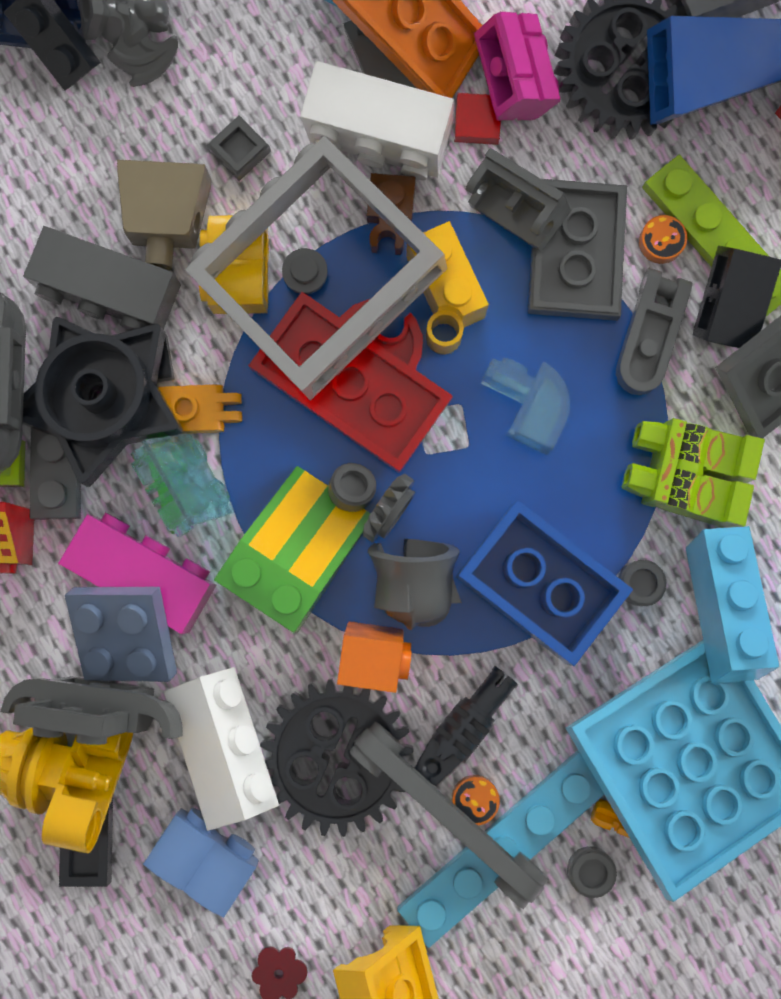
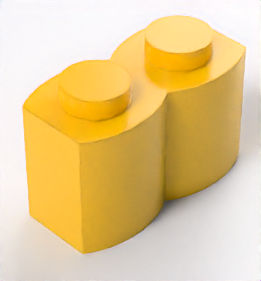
(246, 276)

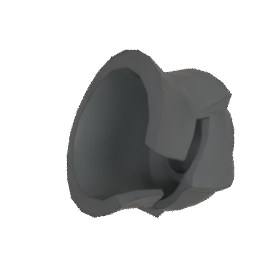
(416, 586)

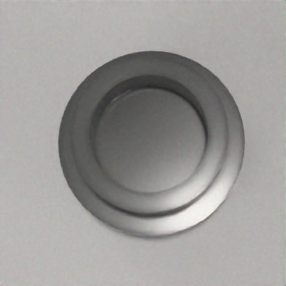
(304, 271)

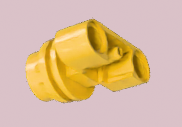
(63, 780)

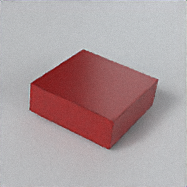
(476, 120)

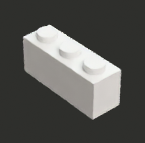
(222, 749)

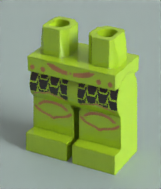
(695, 471)

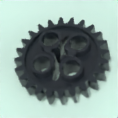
(595, 37)
(298, 738)

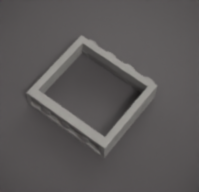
(371, 318)

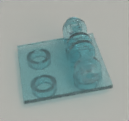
(189, 482)

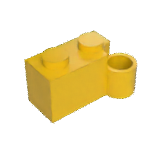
(456, 294)

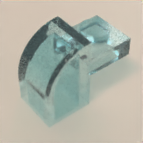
(543, 402)

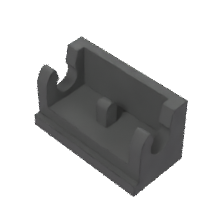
(517, 199)

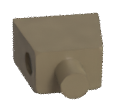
(162, 206)

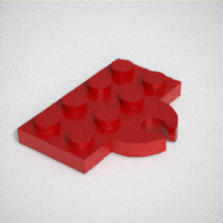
(376, 397)

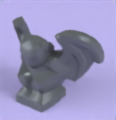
(128, 28)

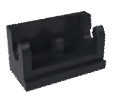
(736, 296)

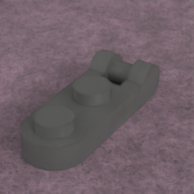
(652, 333)

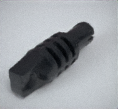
(464, 728)

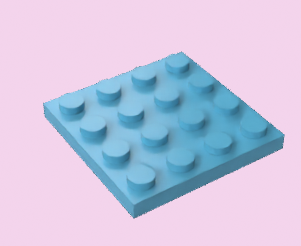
(686, 768)

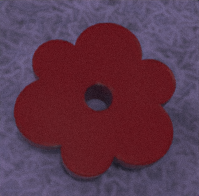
(273, 985)

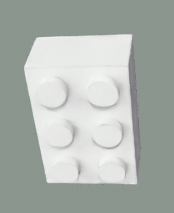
(378, 120)

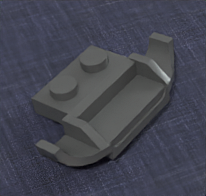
(11, 380)
(89, 709)

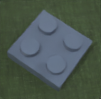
(121, 633)

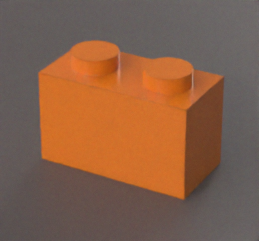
(373, 657)

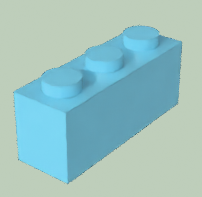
(731, 605)

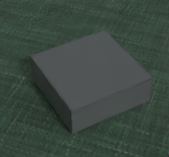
(238, 148)

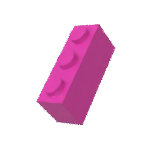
(112, 558)

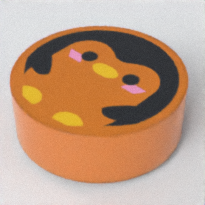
(662, 239)
(476, 798)

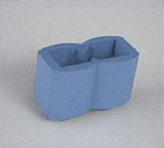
(202, 861)

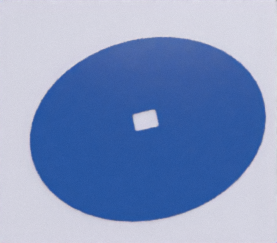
(469, 488)

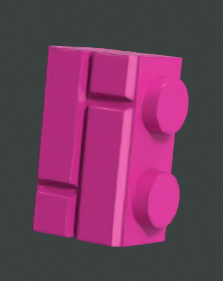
(517, 66)

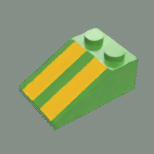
(292, 551)

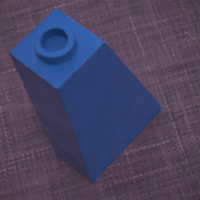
(709, 62)

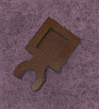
(401, 193)

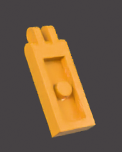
(202, 407)

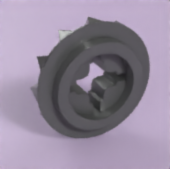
(389, 508)

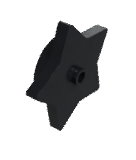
(126, 411)

